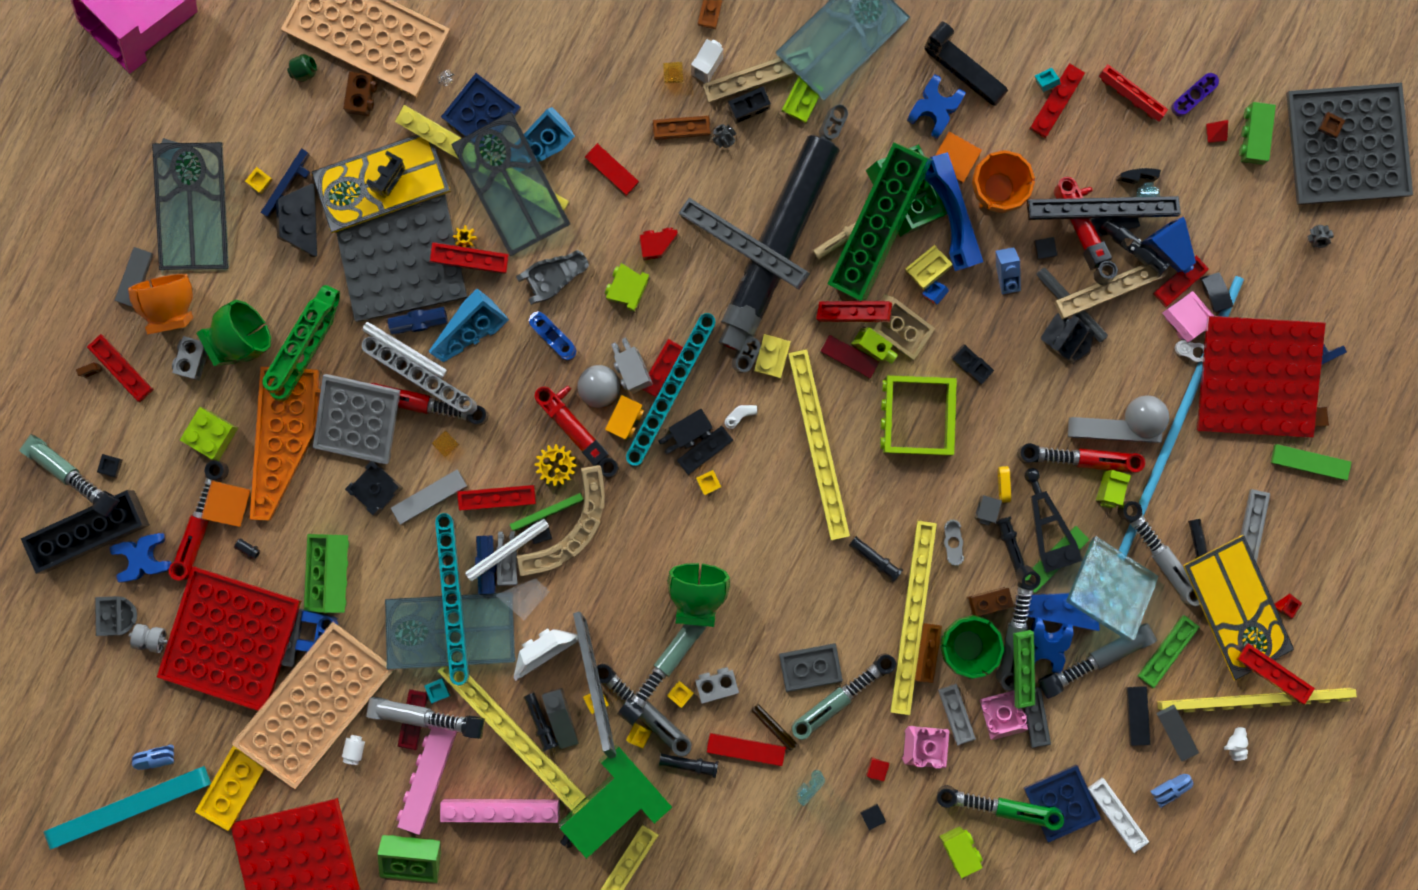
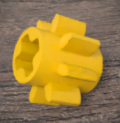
(468, 233)

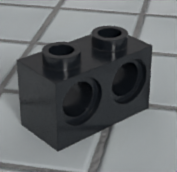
(749, 105)

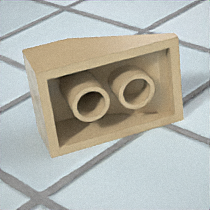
(905, 329)

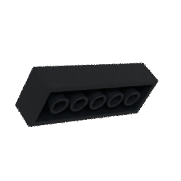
(83, 533)

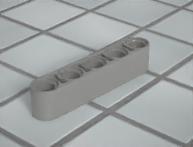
(1105, 430)

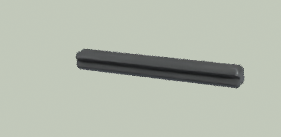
(1060, 292)

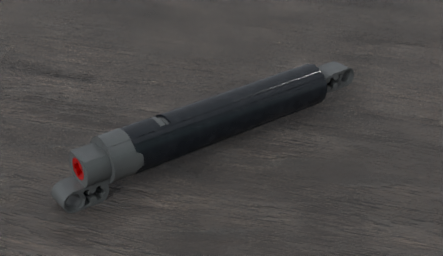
(782, 236)

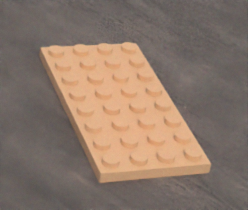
(371, 36)
(313, 705)

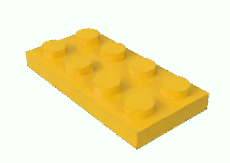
(230, 789)

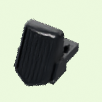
(1069, 338)

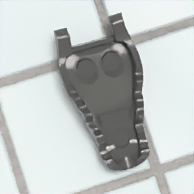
(551, 275)

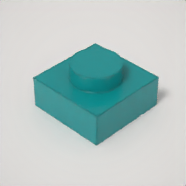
(1047, 79)
(437, 690)

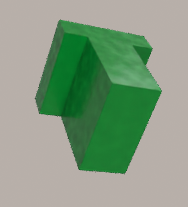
(612, 804)

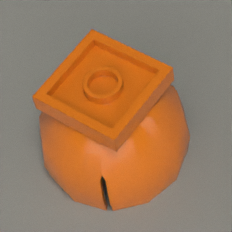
(1003, 181)
(165, 303)

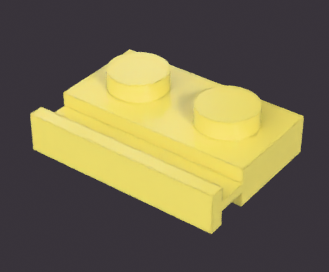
(929, 267)
(772, 356)

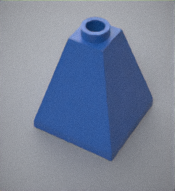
(1173, 245)

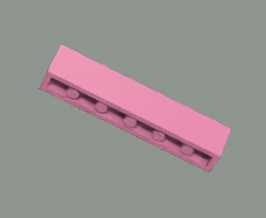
(426, 779)
(500, 810)

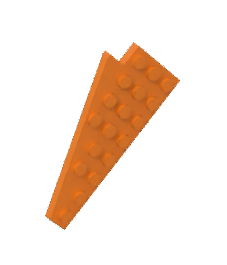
(281, 440)

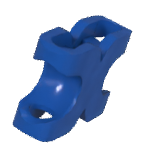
(935, 106)
(552, 335)
(140, 557)
(1051, 645)

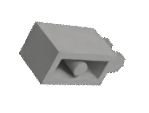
(631, 367)

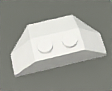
(542, 650)

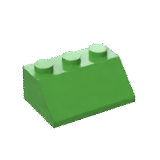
(409, 858)

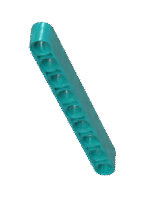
(690, 346)
(455, 588)
(127, 807)

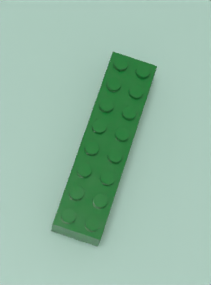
(879, 221)

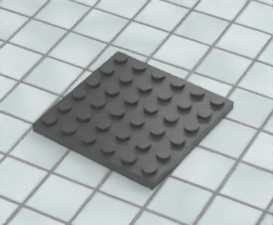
(1367, 156)
(390, 260)

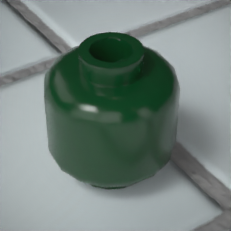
(302, 68)

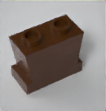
(990, 601)

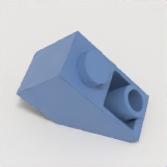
(1008, 270)

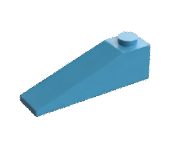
(548, 134)
(471, 322)

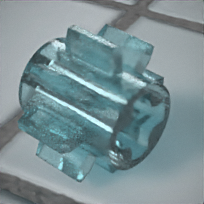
(1148, 190)

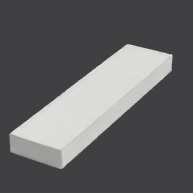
(1118, 815)

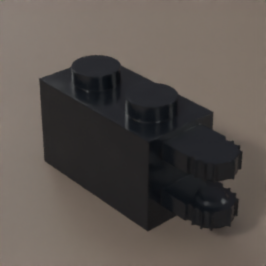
(687, 431)

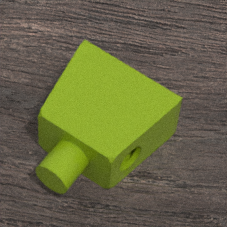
(867, 342)

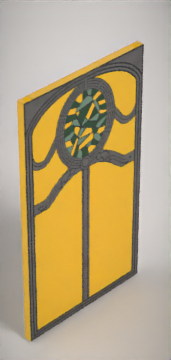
(350, 200)
(1237, 604)

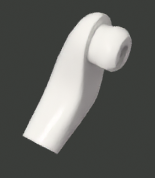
(738, 413)

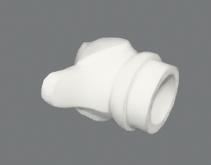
(1237, 744)

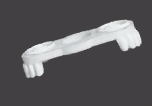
(1185, 349)

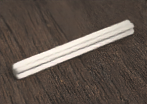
(404, 350)
(507, 549)

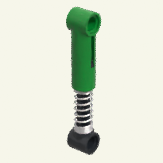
(1003, 808)

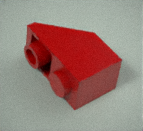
(657, 244)

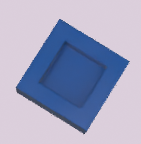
(935, 292)

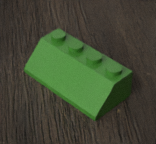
(326, 573)

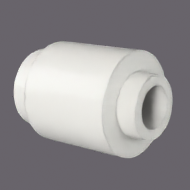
(353, 750)

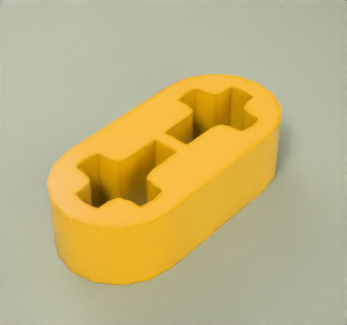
(1004, 484)

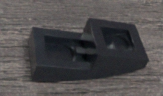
(1134, 175)
(1217, 292)
(972, 364)

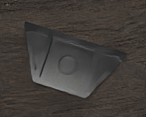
(298, 219)

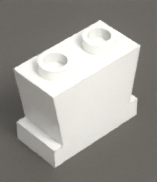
(707, 60)

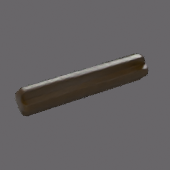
(774, 727)

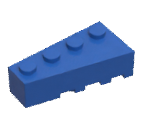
(1056, 609)

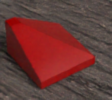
(1217, 131)
(1288, 605)

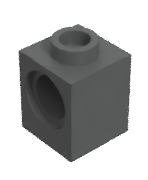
(987, 510)

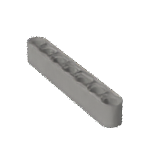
(413, 369)

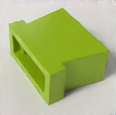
(627, 287)
(1112, 489)

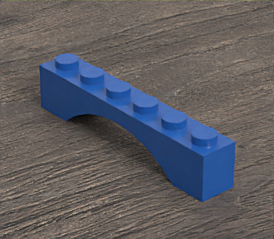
(964, 246)

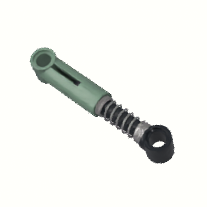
(38, 451)
(663, 667)
(841, 697)

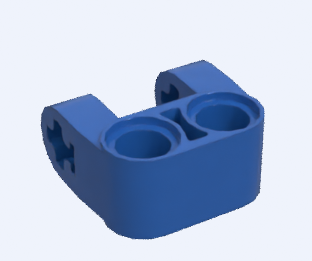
(313, 617)

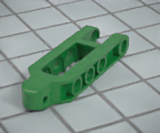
(285, 365)

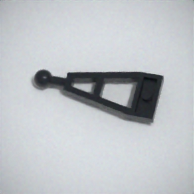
(1058, 557)

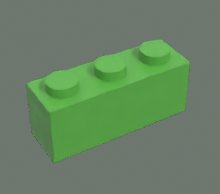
(1257, 133)

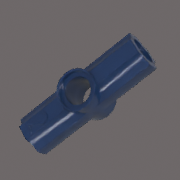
(417, 320)
(485, 548)

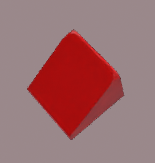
(877, 769)

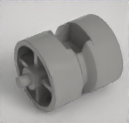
(151, 639)

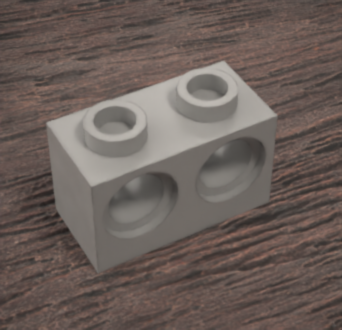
(196, 359)
(718, 690)

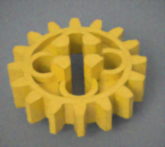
(559, 475)

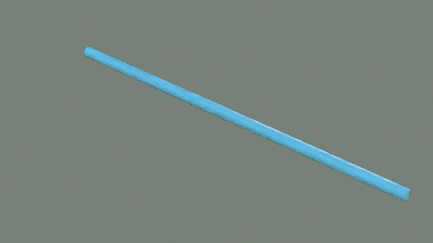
(1174, 430)

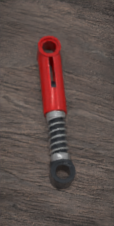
(425, 404)
(1083, 458)
(196, 526)

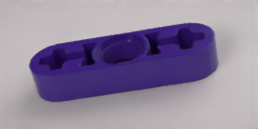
(1201, 82)

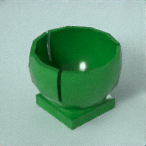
(228, 336)
(696, 602)
(972, 647)

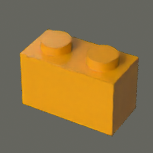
(624, 418)

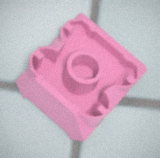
(1188, 316)
(1002, 715)
(926, 747)

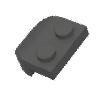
(114, 615)

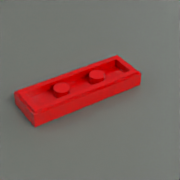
(611, 169)
(1179, 283)
(663, 366)

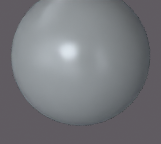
(598, 386)
(1147, 416)

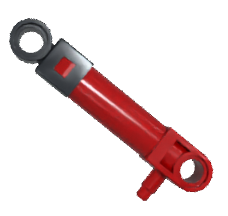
(1095, 251)
(574, 429)

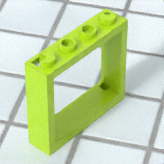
(950, 414)

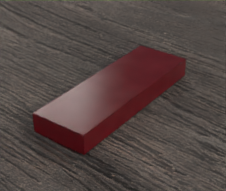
(849, 356)
(410, 734)

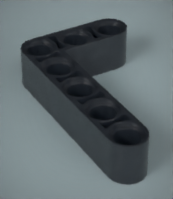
(962, 66)

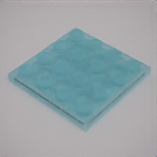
(1112, 589)

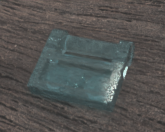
(807, 791)

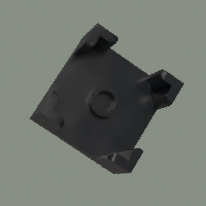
(374, 488)

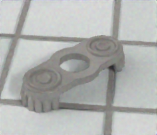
(954, 555)

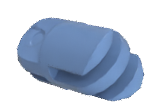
(154, 758)
(1172, 789)

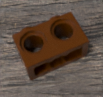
(355, 94)

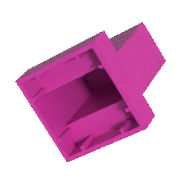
(131, 26)

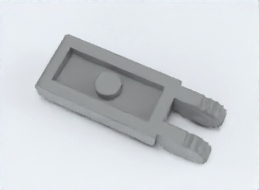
(508, 566)

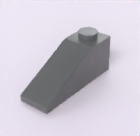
(560, 718)

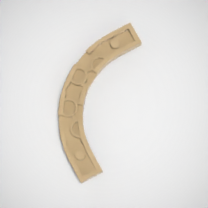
(581, 533)

